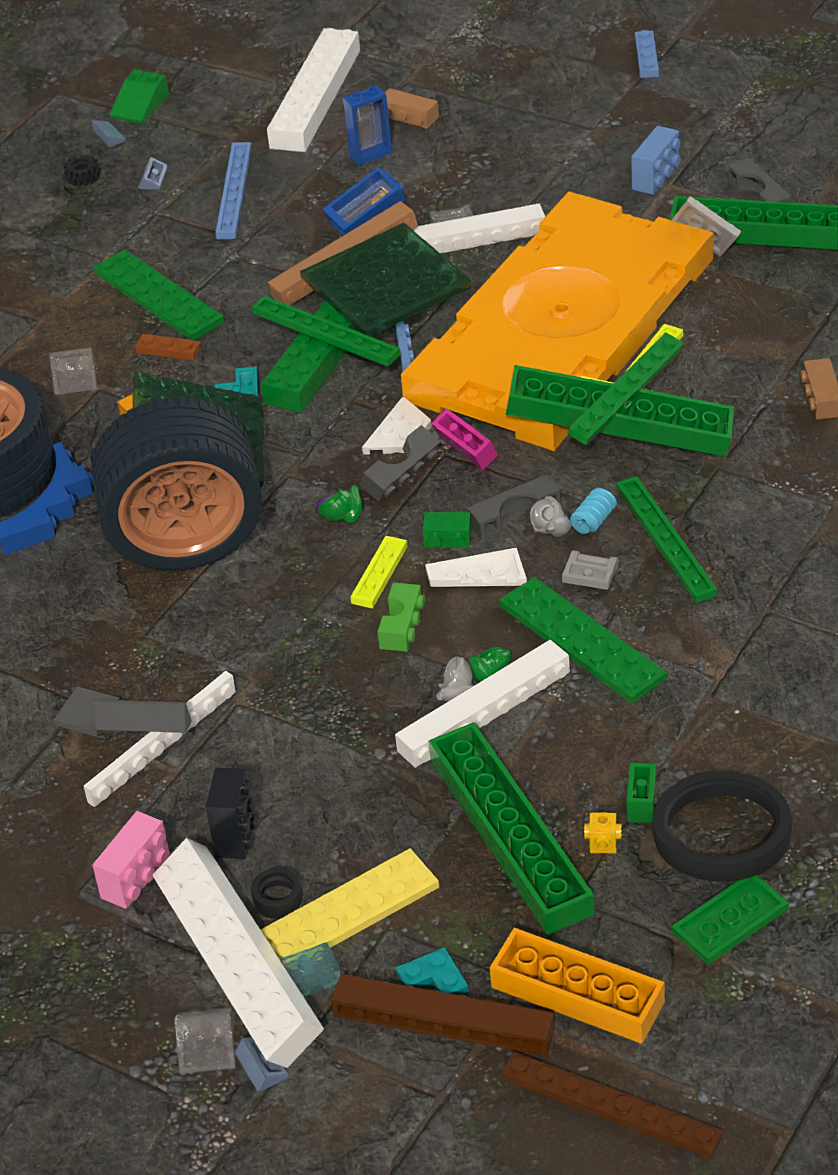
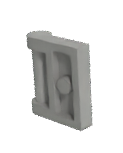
(589, 570)

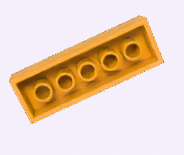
(578, 985)

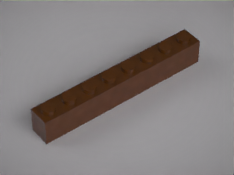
(443, 1014)

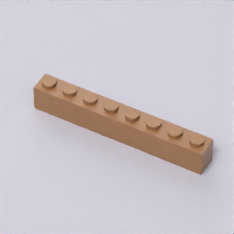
(291, 287)

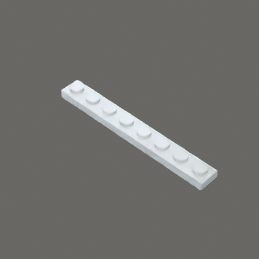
(156, 742)

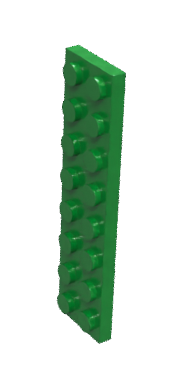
(159, 295)
(583, 640)

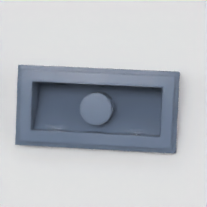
(107, 133)
(152, 175)
(260, 1071)

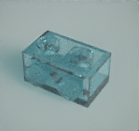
(313, 969)

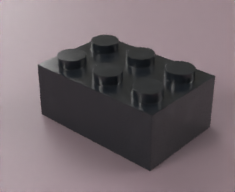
(231, 813)

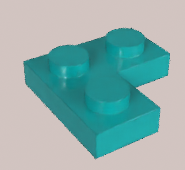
(245, 382)
(434, 969)

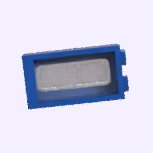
(367, 125)
(364, 201)

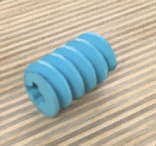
(593, 511)

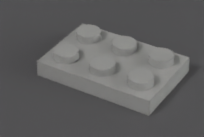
(699, 216)

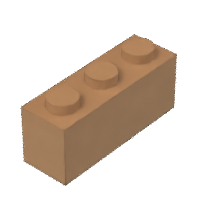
(411, 108)
(820, 387)

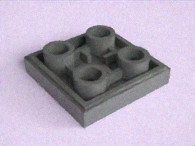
(79, 713)

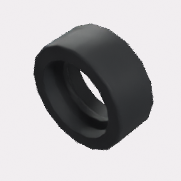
(271, 878)

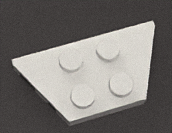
(396, 427)

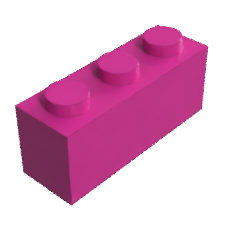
(464, 439)

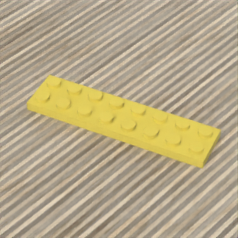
(352, 906)

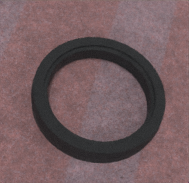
(730, 867)

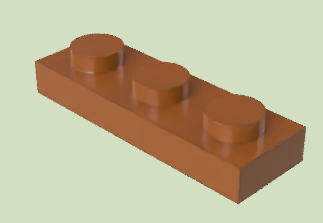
(168, 347)

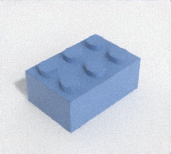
(655, 160)

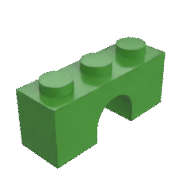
(404, 609)

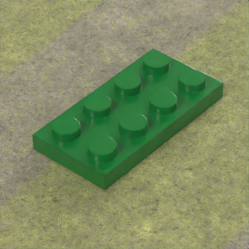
(729, 918)

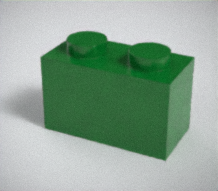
(447, 529)
(641, 792)

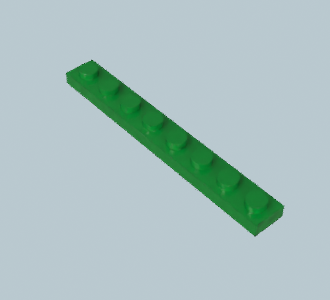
(326, 331)
(625, 388)
(667, 539)

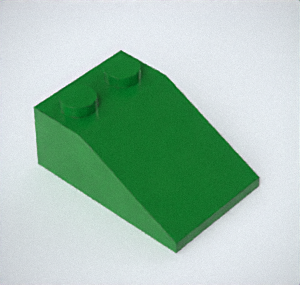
(140, 96)

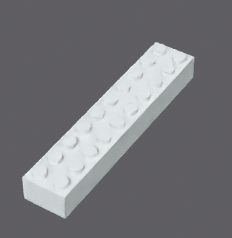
(313, 90)
(238, 953)

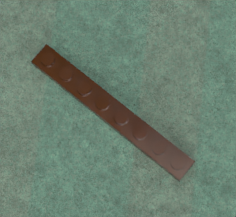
(612, 1105)

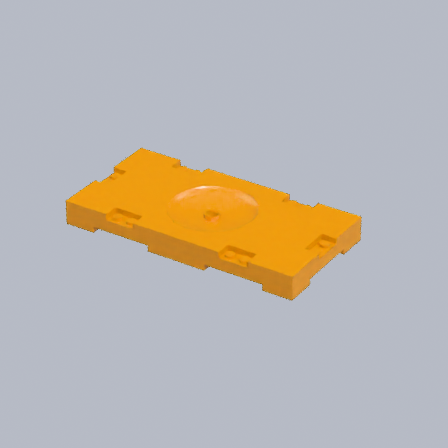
(562, 304)

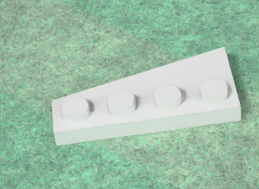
(486, 569)

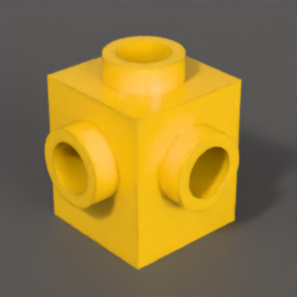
(602, 832)

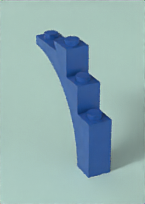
(55, 504)

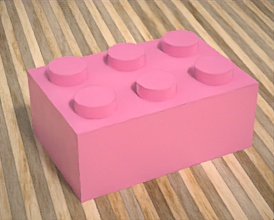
(131, 859)

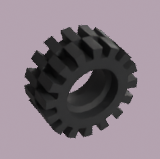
(82, 170)

